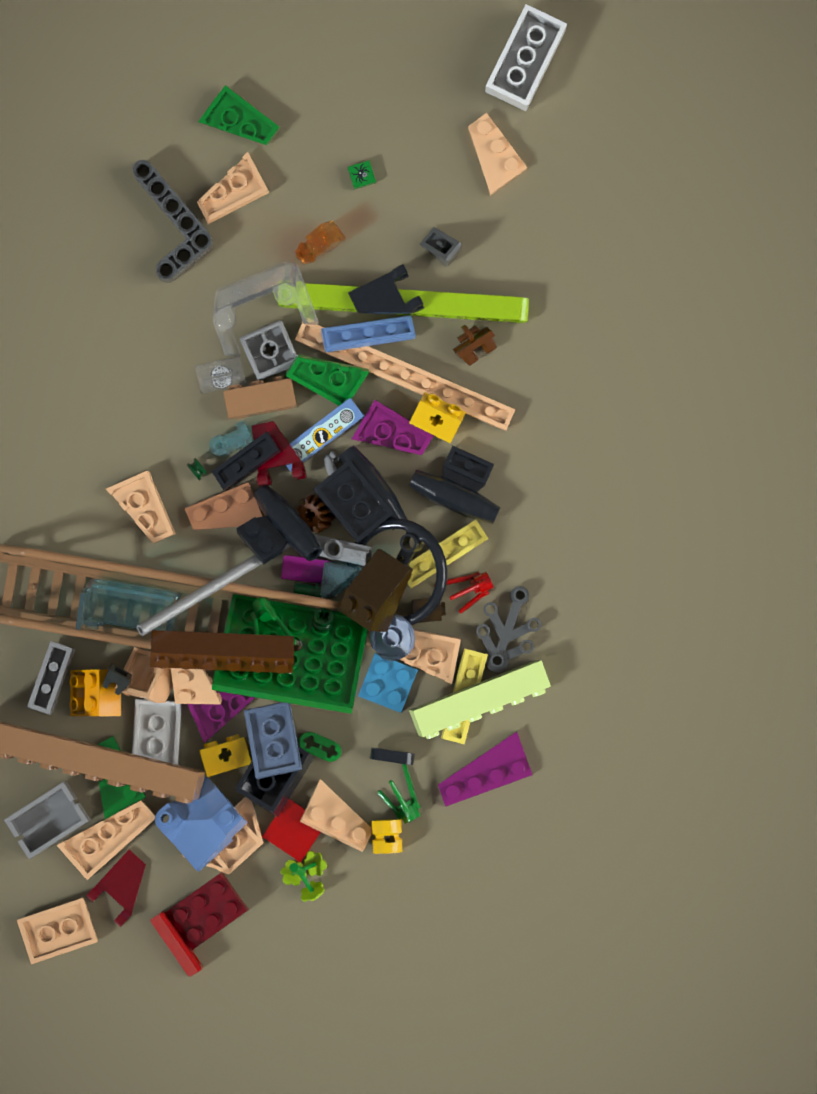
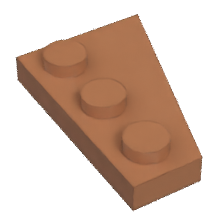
(225, 509)

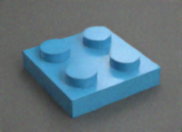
(387, 683)

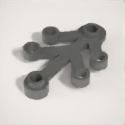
(506, 632)

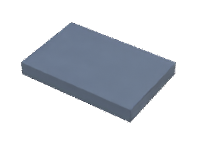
(272, 740)

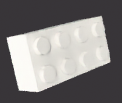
(525, 57)

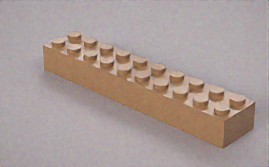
(100, 763)

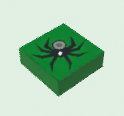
(361, 175)

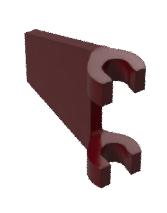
(285, 457)
(122, 884)

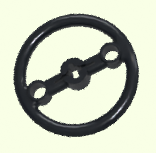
(406, 554)

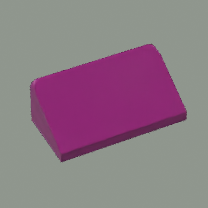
(302, 570)

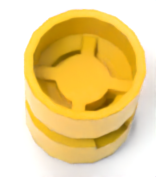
(390, 828)

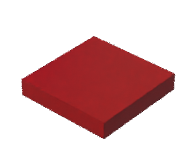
(291, 834)

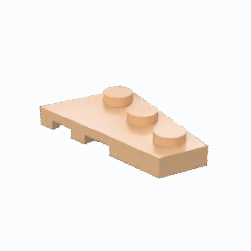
(193, 687)

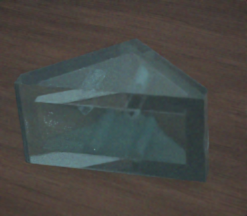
(337, 577)

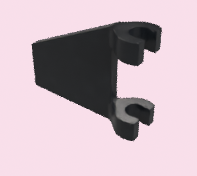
(383, 296)

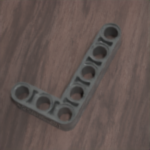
(177, 217)

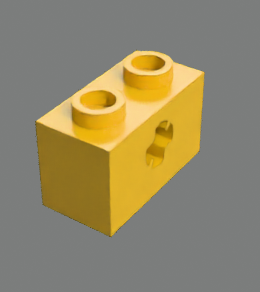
(426, 417)
(215, 765)

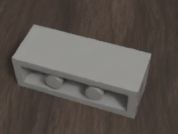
(51, 678)

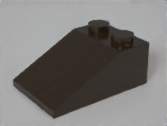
(376, 592)

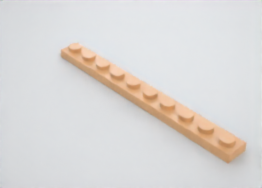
(413, 378)

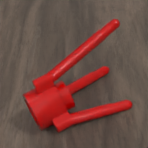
(480, 584)

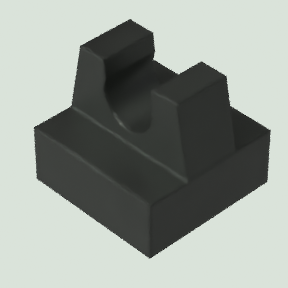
(118, 676)

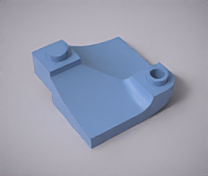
(201, 827)

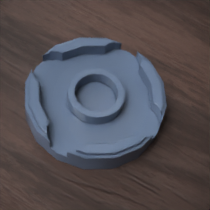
(396, 642)

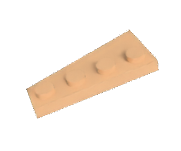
(433, 654)
(101, 842)

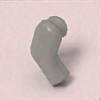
(330, 461)

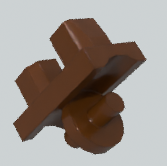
(482, 338)

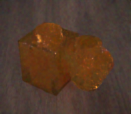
(319, 242)

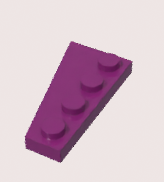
(491, 770)

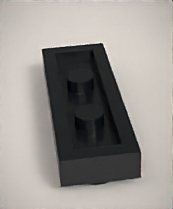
(246, 461)

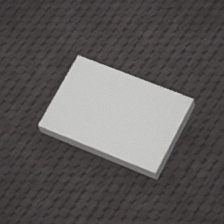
(157, 730)

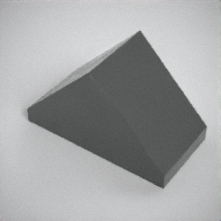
(441, 246)

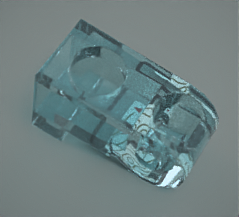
(231, 442)

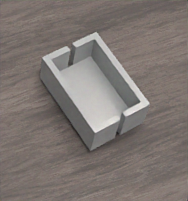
(47, 820)

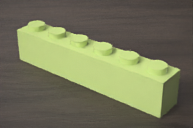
(480, 698)

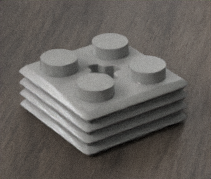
(256, 343)

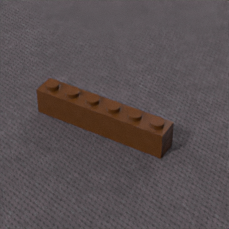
(222, 651)

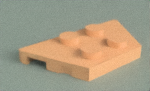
(244, 841)

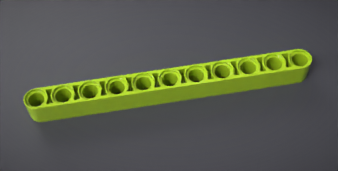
(435, 303)

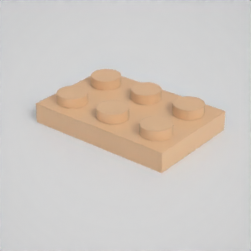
(57, 930)

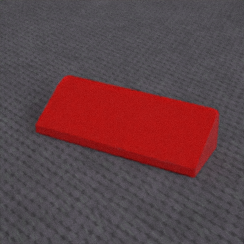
(176, 944)

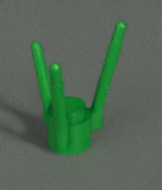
(264, 611)
(407, 810)

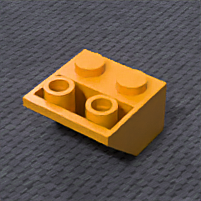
(90, 697)

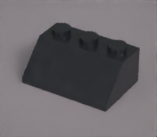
(272, 791)

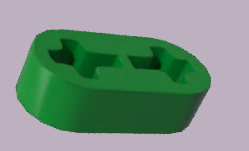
(322, 741)

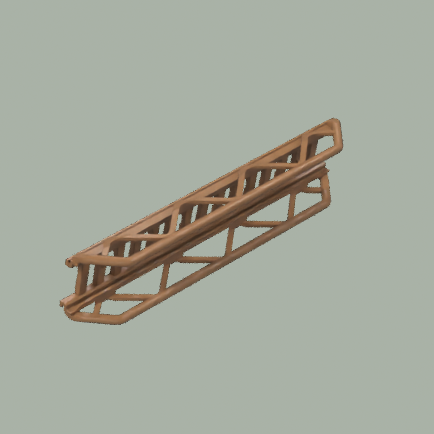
(122, 573)

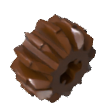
(315, 513)

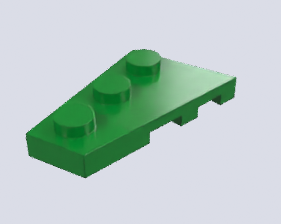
(237, 116)
(327, 378)
(116, 798)

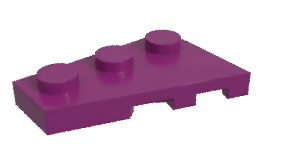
(390, 429)
(212, 717)

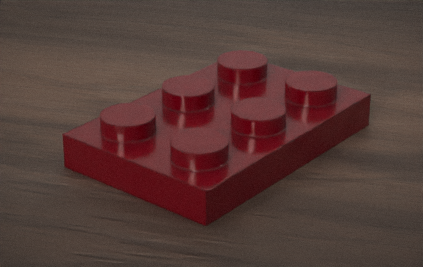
(207, 910)

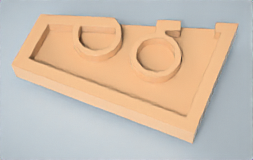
(495, 154)
(234, 191)
(143, 503)
(335, 818)

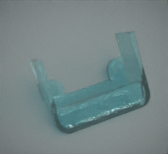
(122, 605)

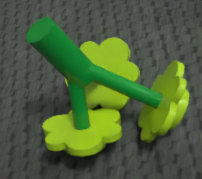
(296, 872)

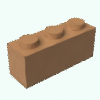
(259, 398)

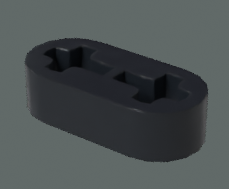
(392, 756)

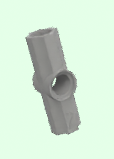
(349, 551)

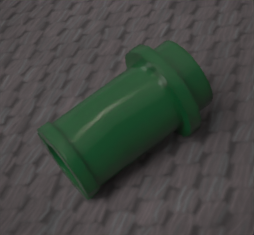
(308, 589)

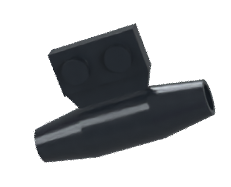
(375, 479)
(459, 486)
(280, 526)

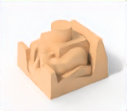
(147, 681)

